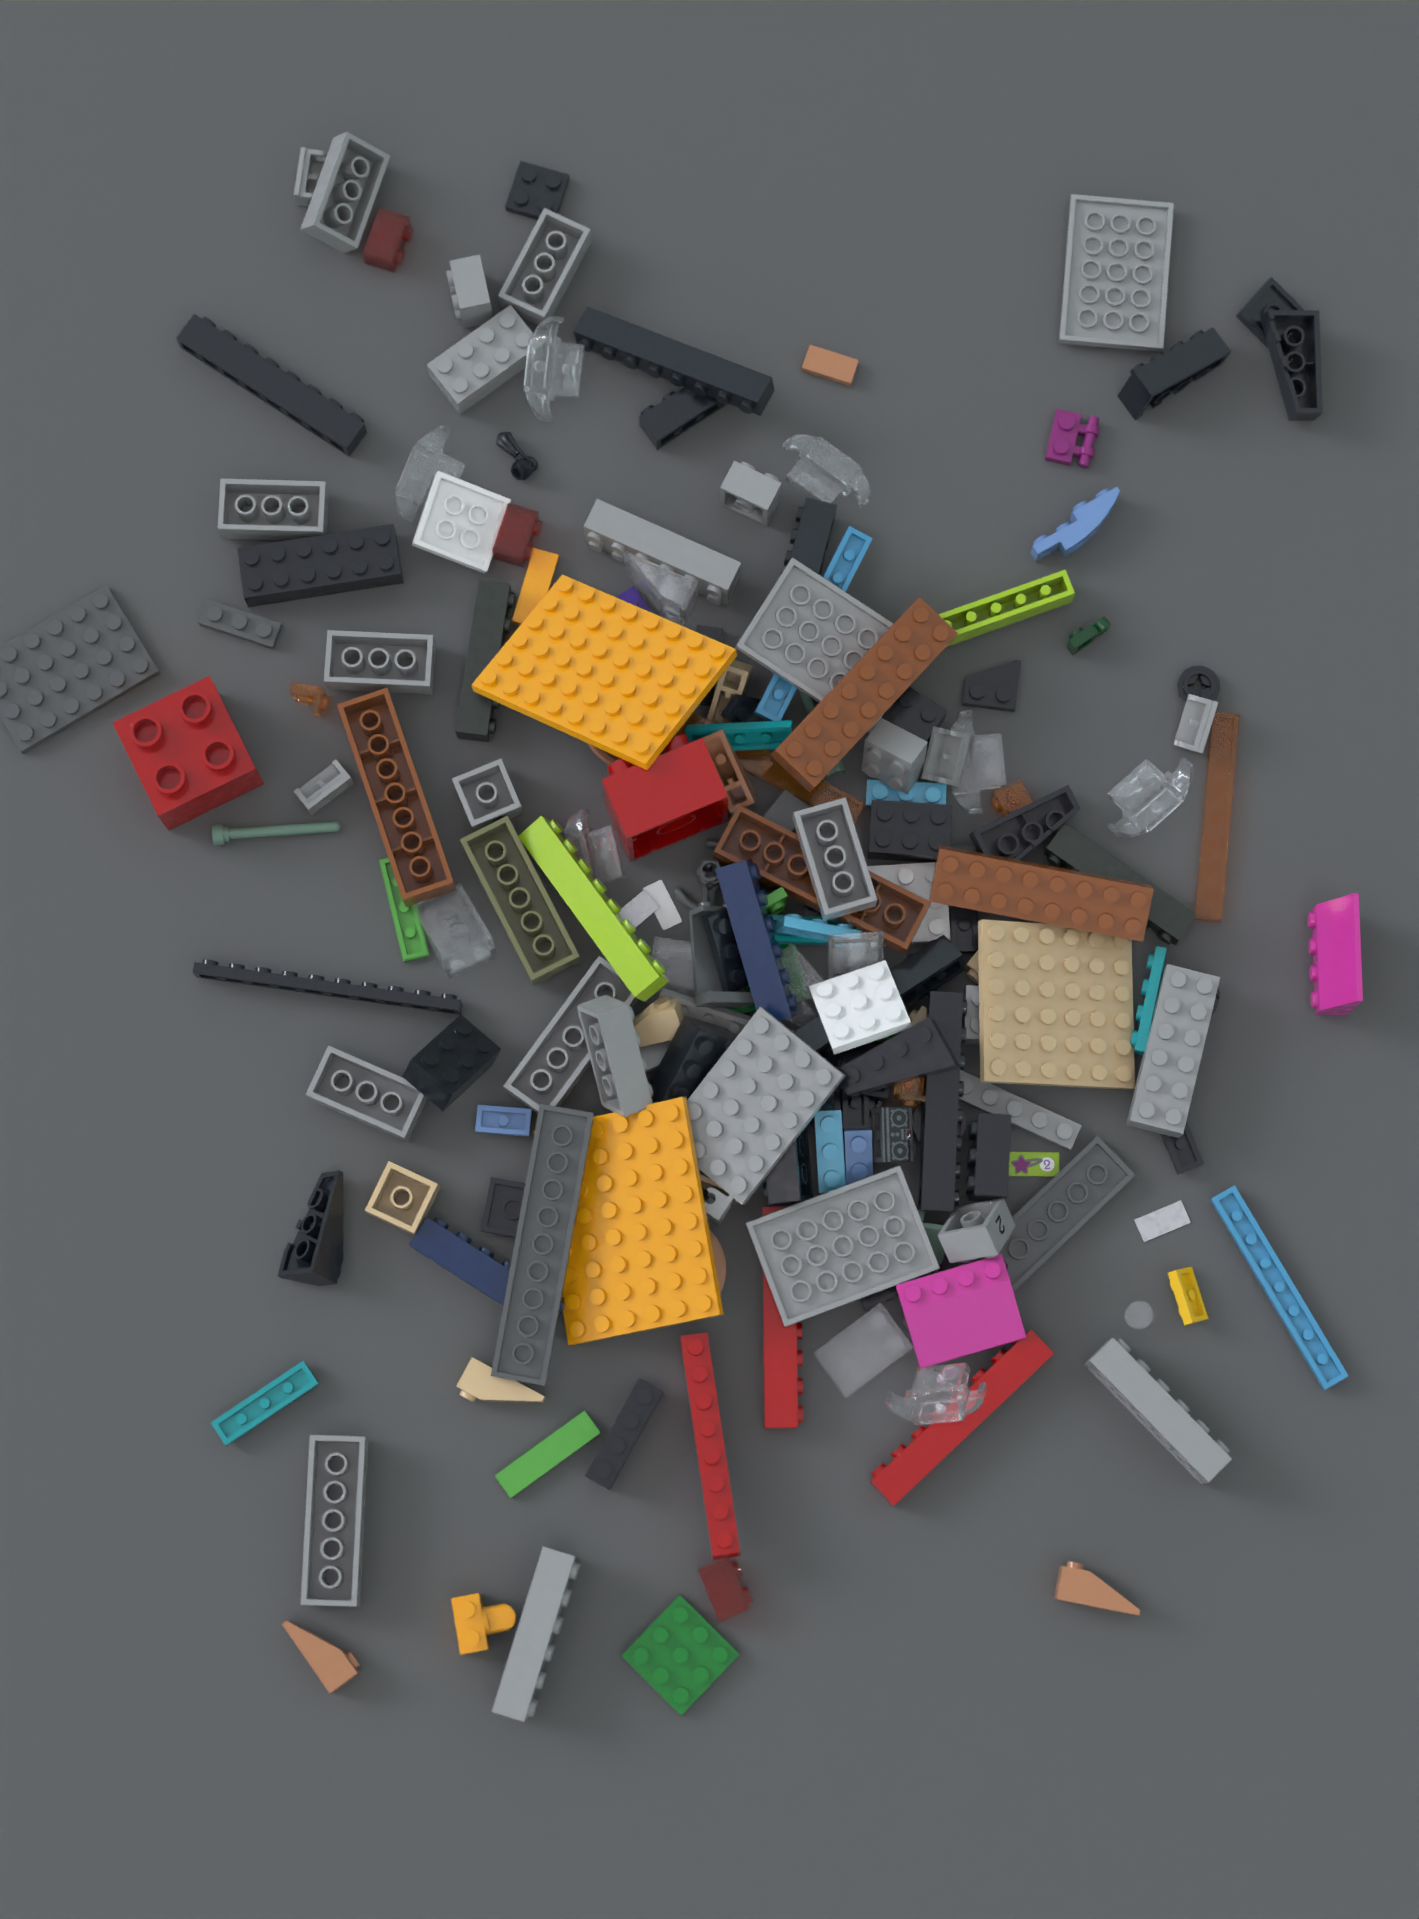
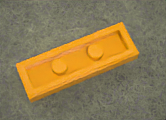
(536, 583)

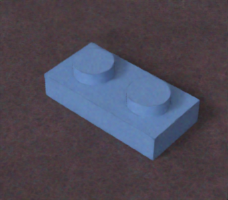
(503, 1120)
(858, 1154)

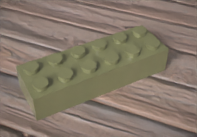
(520, 900)

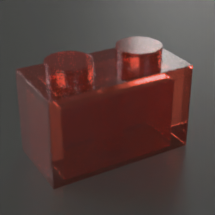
(387, 240)
(516, 535)
(724, 1588)

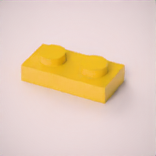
(1187, 1295)

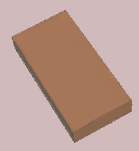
(830, 365)

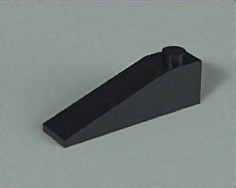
(318, 1247)

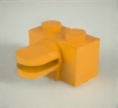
(477, 1622)

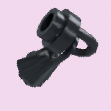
(521, 467)

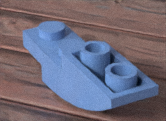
(1085, 521)

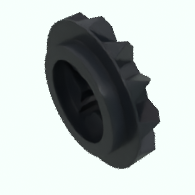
(1206, 677)

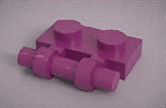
(1063, 438)

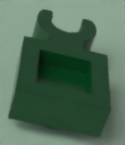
(1081, 638)

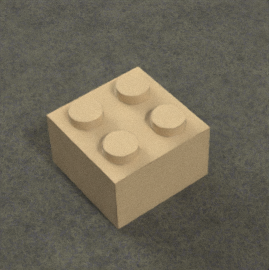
(402, 1198)

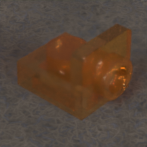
(306, 694)
(1010, 798)
(910, 1092)

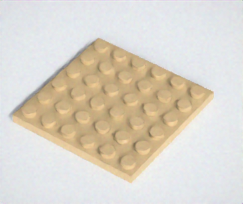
(1055, 1006)

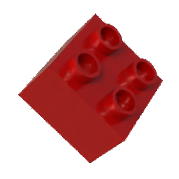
(188, 753)
(667, 801)

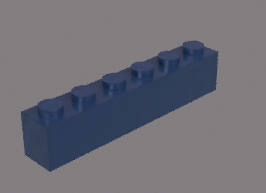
(756, 939)
(463, 1259)

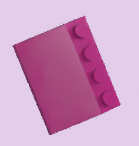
(1335, 956)
(961, 1311)

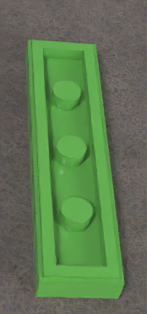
(407, 925)
(547, 1454)

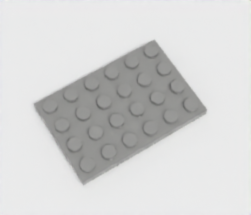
(1116, 273)
(811, 631)
(757, 1103)
(842, 1246)

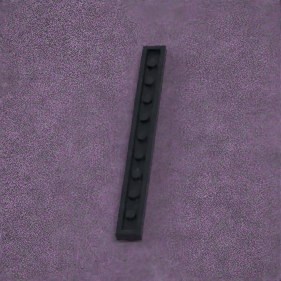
(316, 985)

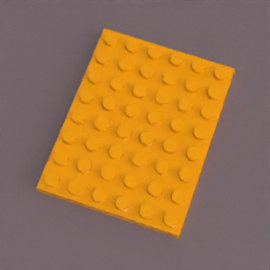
(604, 671)
(640, 1229)

